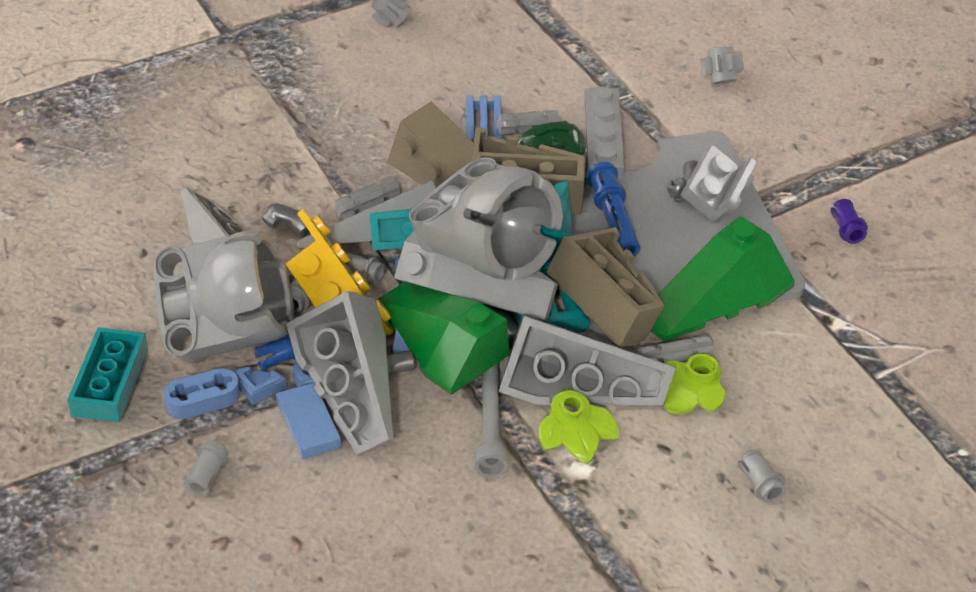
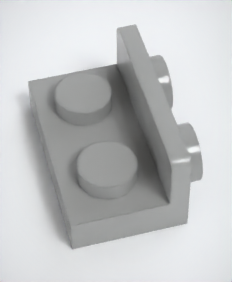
(717, 183)

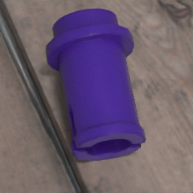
(852, 227)

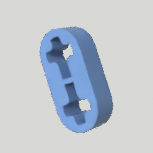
(201, 393)

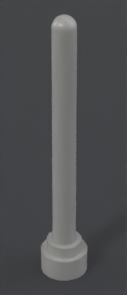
(491, 455)

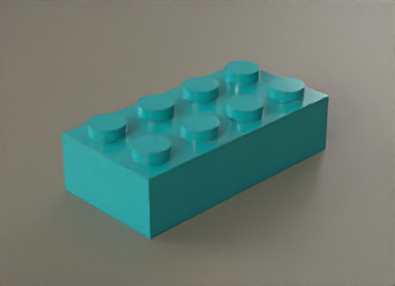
(108, 375)

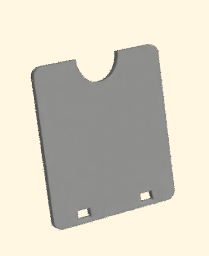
(674, 230)

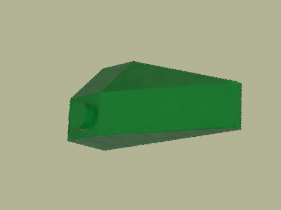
(727, 275)
(447, 333)

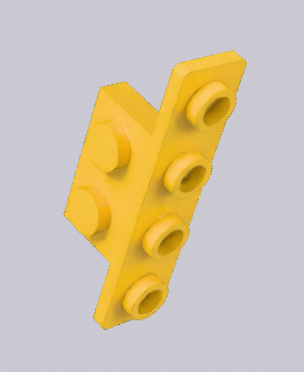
(324, 269)

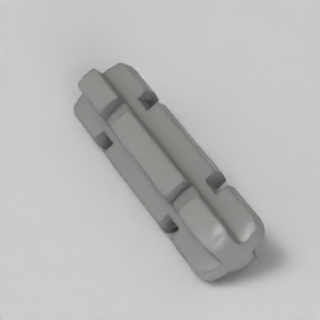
(524, 121)
(367, 197)
(678, 350)

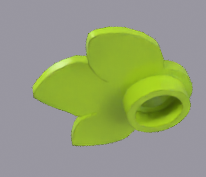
(694, 385)
(579, 429)

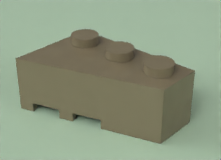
(430, 146)
(547, 161)
(606, 285)

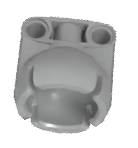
(490, 219)
(222, 295)

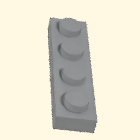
(604, 128)

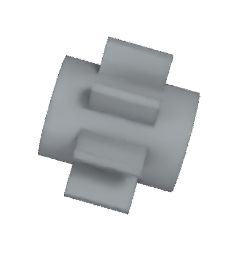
(390, 11)
(722, 65)

